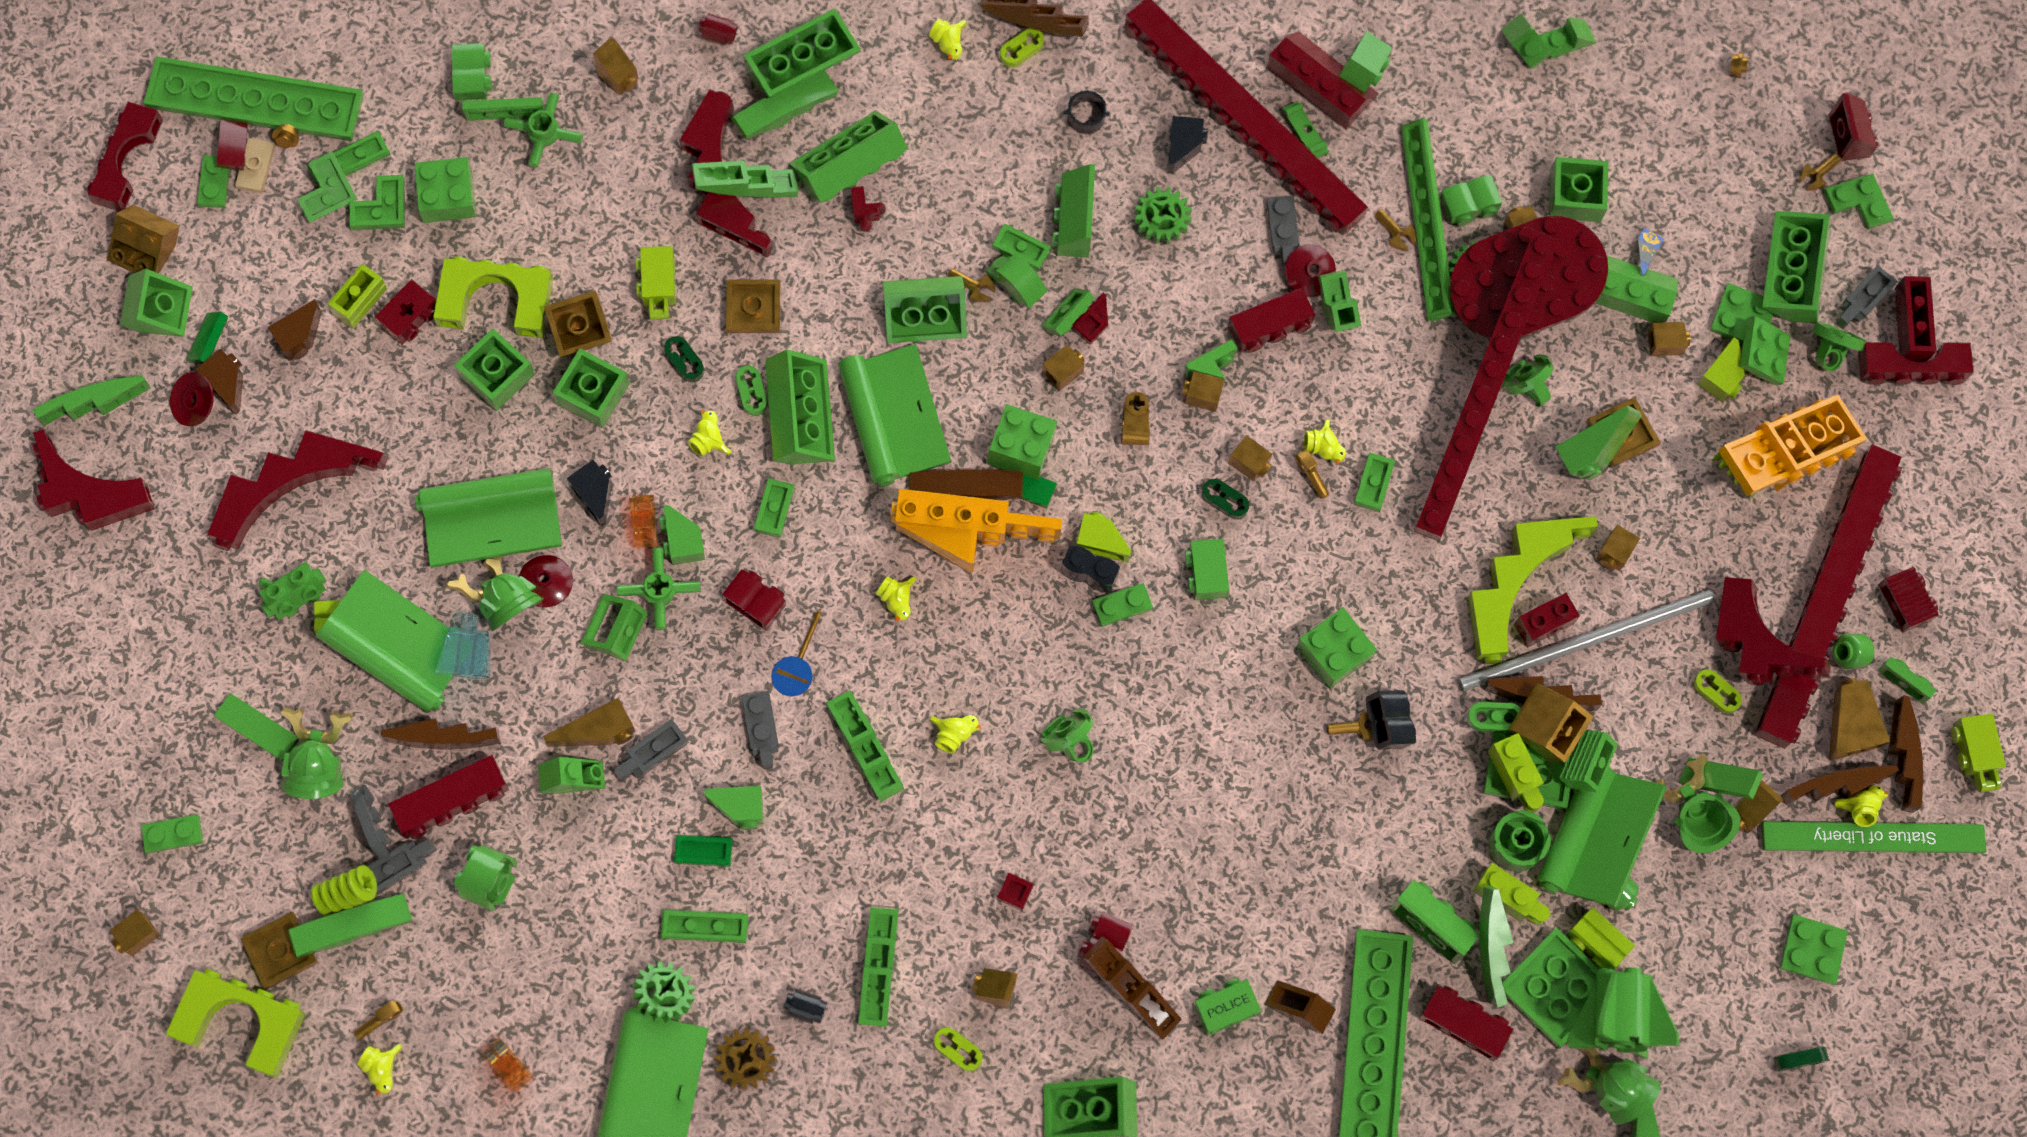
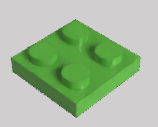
(1734, 309)
(1765, 350)
(1813, 949)

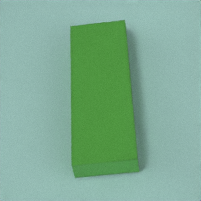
(501, 108)
(360, 154)
(256, 727)
(1726, 779)
(704, 926)

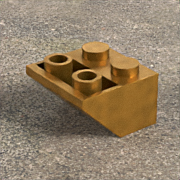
(141, 240)
(1551, 723)

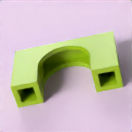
(463, 277)
(209, 994)

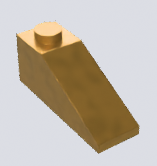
(599, 727)

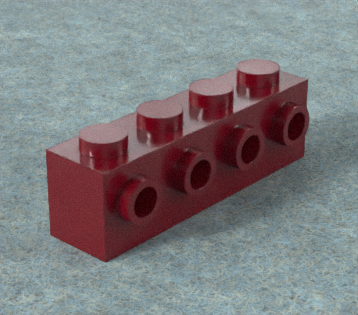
(449, 797)

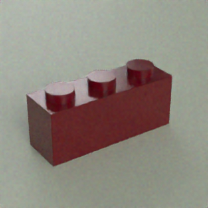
(1915, 318)
(1271, 321)
(1466, 1022)

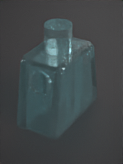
(465, 651)

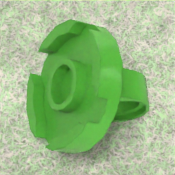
(1836, 342)
(1530, 379)
(1067, 732)

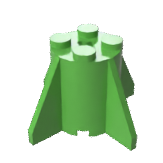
(1625, 1014)

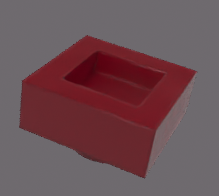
(1015, 891)

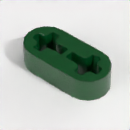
(679, 362)
(1229, 494)
(1801, 1059)

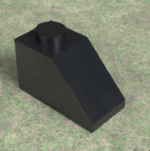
(1185, 141)
(593, 488)

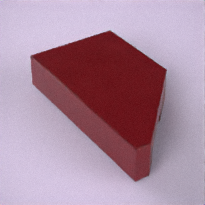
(1093, 321)

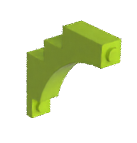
(1533, 546)

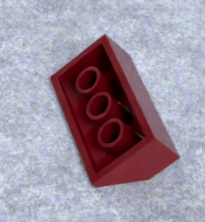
(1317, 79)

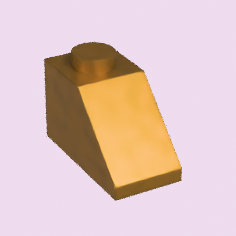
(615, 67)
(1757, 809)
(995, 987)

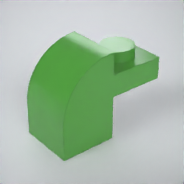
(1018, 278)
(1337, 304)

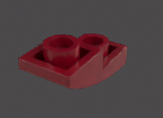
(232, 145)

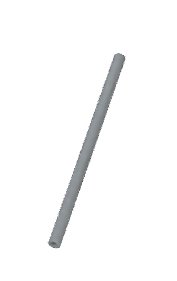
(1587, 640)

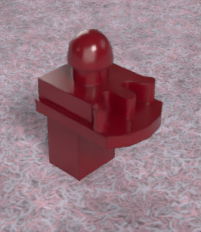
(863, 212)

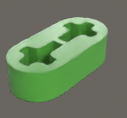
(745, 391)

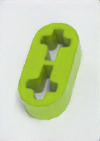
(1025, 51)
(1713, 696)
(952, 1054)

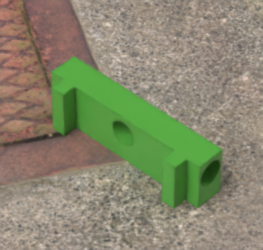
(1298, 121)

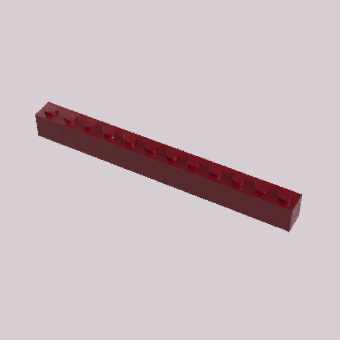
(1245, 116)
(1486, 386)
(1830, 591)

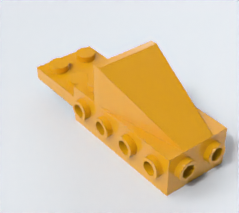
(1794, 446)
(956, 523)

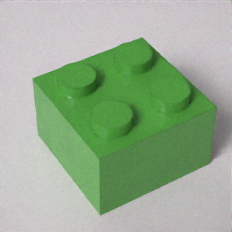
(1578, 189)
(445, 190)
(494, 369)
(591, 388)
(1022, 441)
(1336, 647)

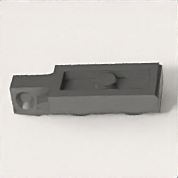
(1283, 225)
(1866, 296)
(761, 726)
(651, 751)
(369, 820)
(401, 863)

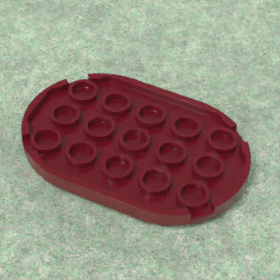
(1490, 266)

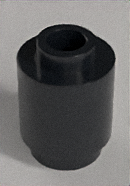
(805, 1006)

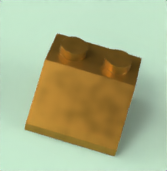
(578, 323)

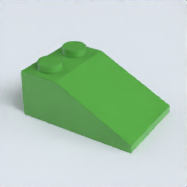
(1597, 445)
(1091, 1108)

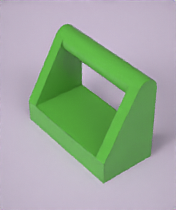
(623, 631)

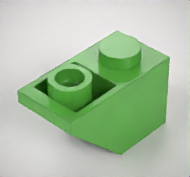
(684, 537)
(570, 775)

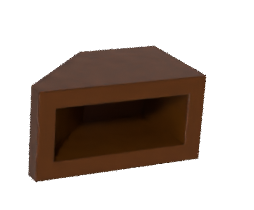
(297, 330)
(224, 378)
(1300, 1006)

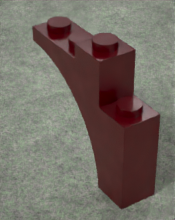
(98, 500)
(1762, 653)

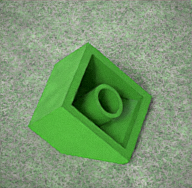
(156, 304)

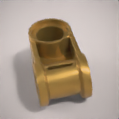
(1136, 423)

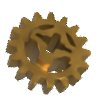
(733, 1053)

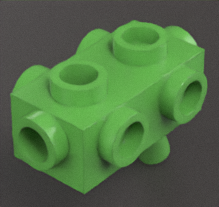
(291, 591)

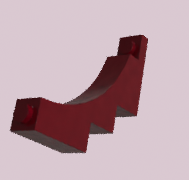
(718, 211)
(316, 459)

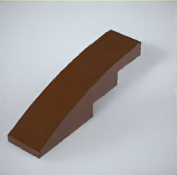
(1038, 16)
(970, 483)
(1519, 689)
(431, 736)
(1907, 746)
(1846, 782)
(1132, 988)

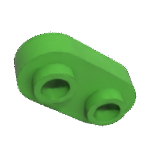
(1494, 716)

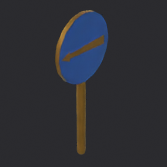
(793, 674)

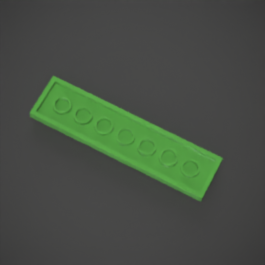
(253, 98)
(1376, 1035)

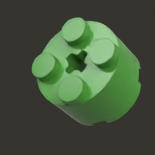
(1534, 836)
(486, 877)

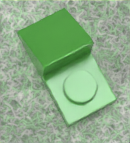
(1569, 38)
(1526, 41)
(1209, 362)

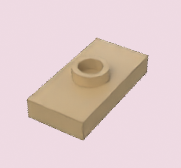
(256, 166)

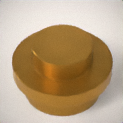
(1739, 64)
(286, 136)

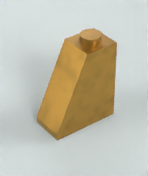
(1855, 721)

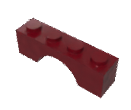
(135, 127)
(1882, 363)

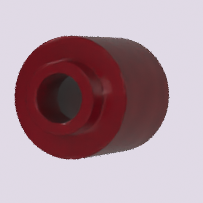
(717, 29)

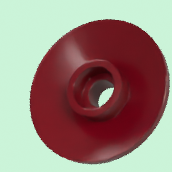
(1298, 268)
(191, 399)
(559, 582)

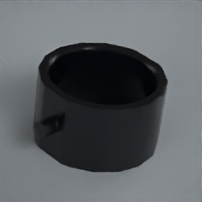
(1086, 96)

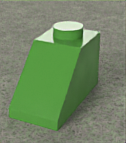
(739, 805)

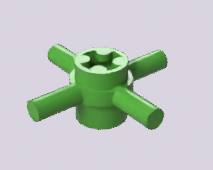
(536, 126)
(659, 578)

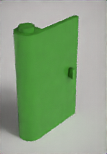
(887, 414)
(490, 517)
(389, 640)
(1601, 839)
(647, 1074)

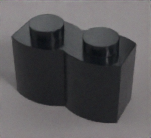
(1096, 571)
(1390, 719)

